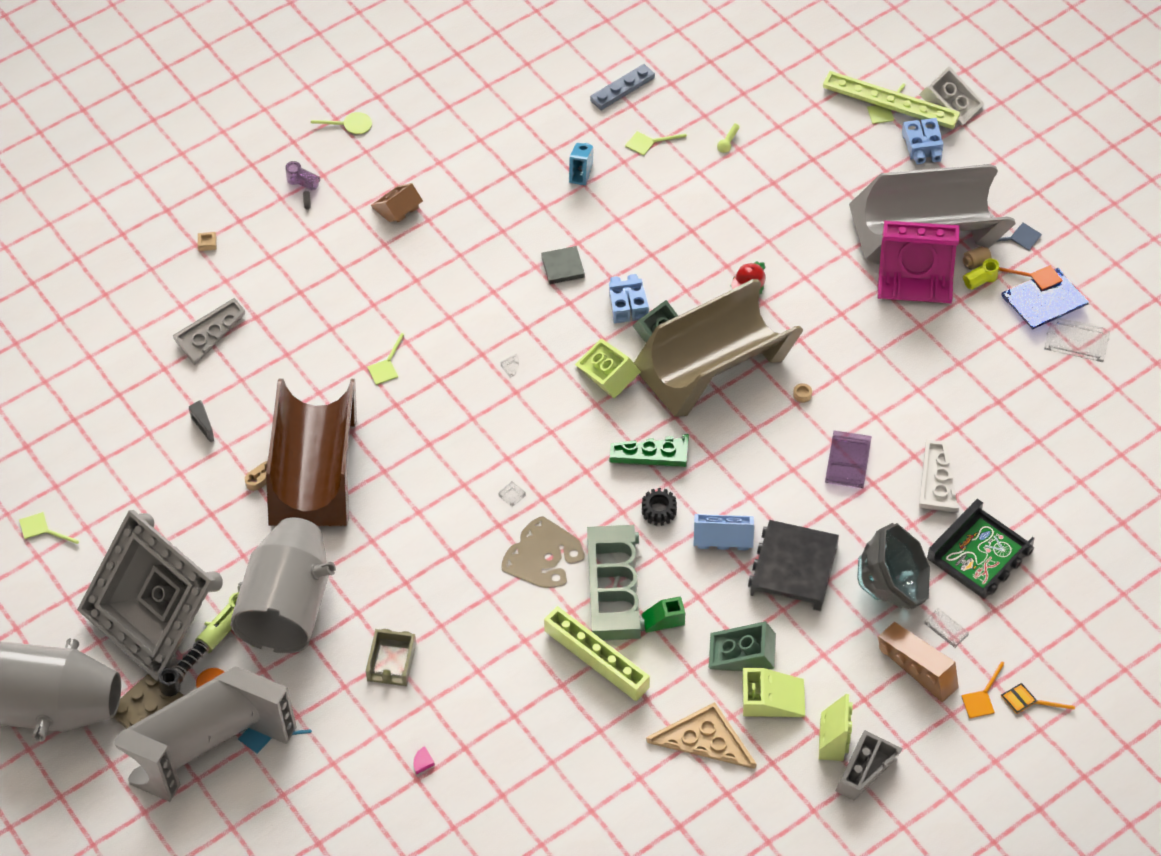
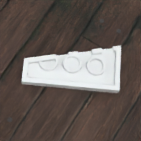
(937, 479)

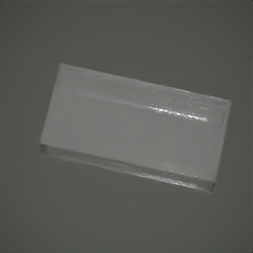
(946, 627)

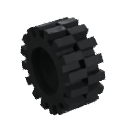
(659, 497)

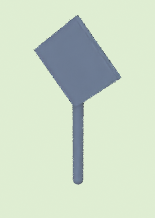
(1024, 236)

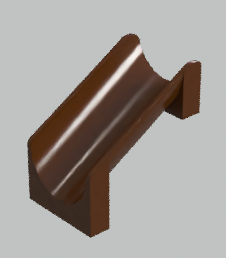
(309, 459)

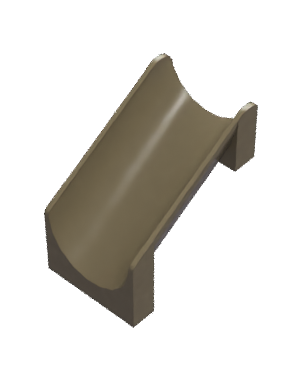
(707, 341)

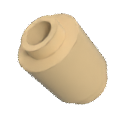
(976, 257)

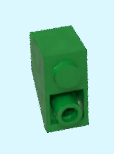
(664, 615)

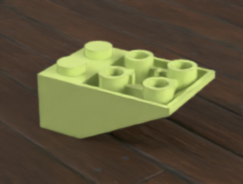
(772, 694)
(835, 730)

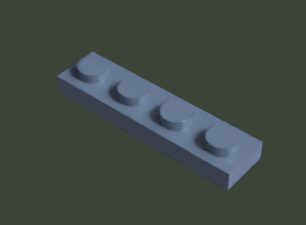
(622, 86)

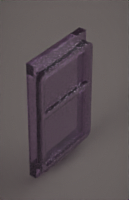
(848, 459)

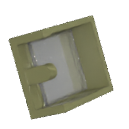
(391, 657)

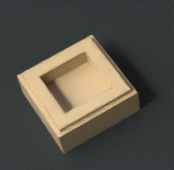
(207, 241)

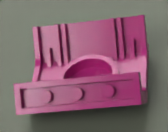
(917, 261)

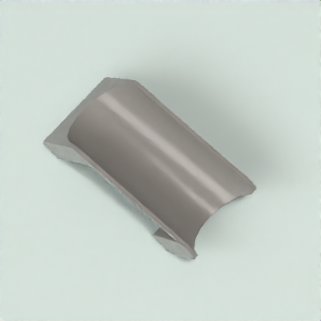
(931, 197)
(201, 723)

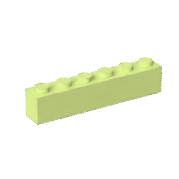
(597, 653)

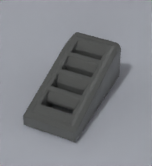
(200, 418)

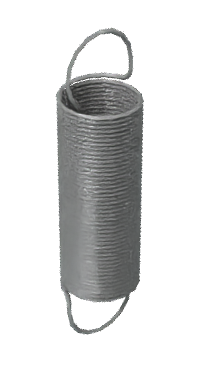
(306, 199)

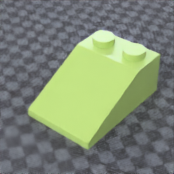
(608, 368)

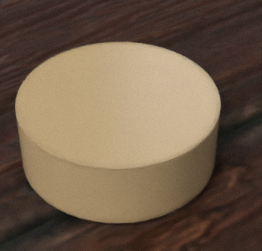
(802, 393)

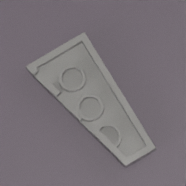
(208, 330)

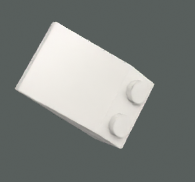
(953, 93)

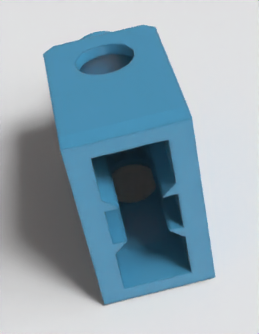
(580, 156)

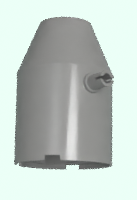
(283, 588)
(54, 688)

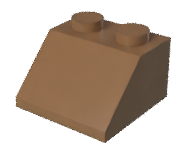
(398, 202)

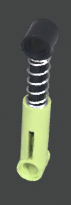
(205, 643)

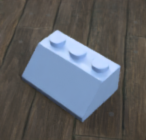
(723, 531)

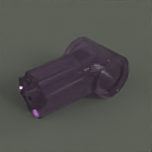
(300, 176)

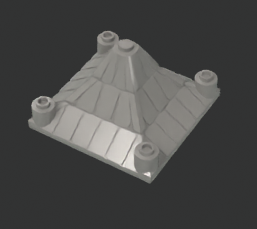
(146, 594)

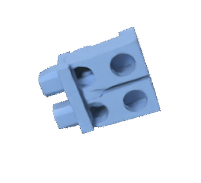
(923, 141)
(625, 293)

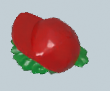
(748, 272)

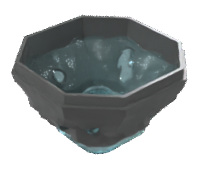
(894, 568)

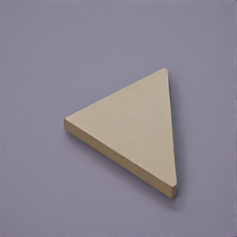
(706, 735)

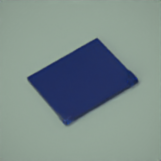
(1045, 305)

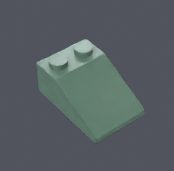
(657, 316)
(743, 648)

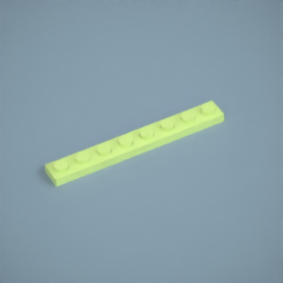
(890, 99)

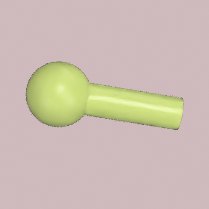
(725, 144)

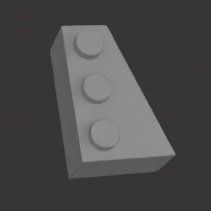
(866, 764)

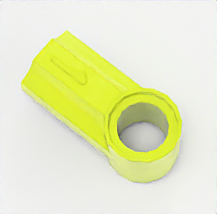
(982, 274)

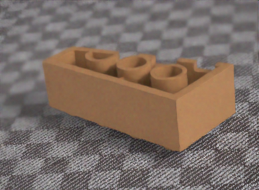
(920, 660)

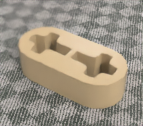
(258, 474)

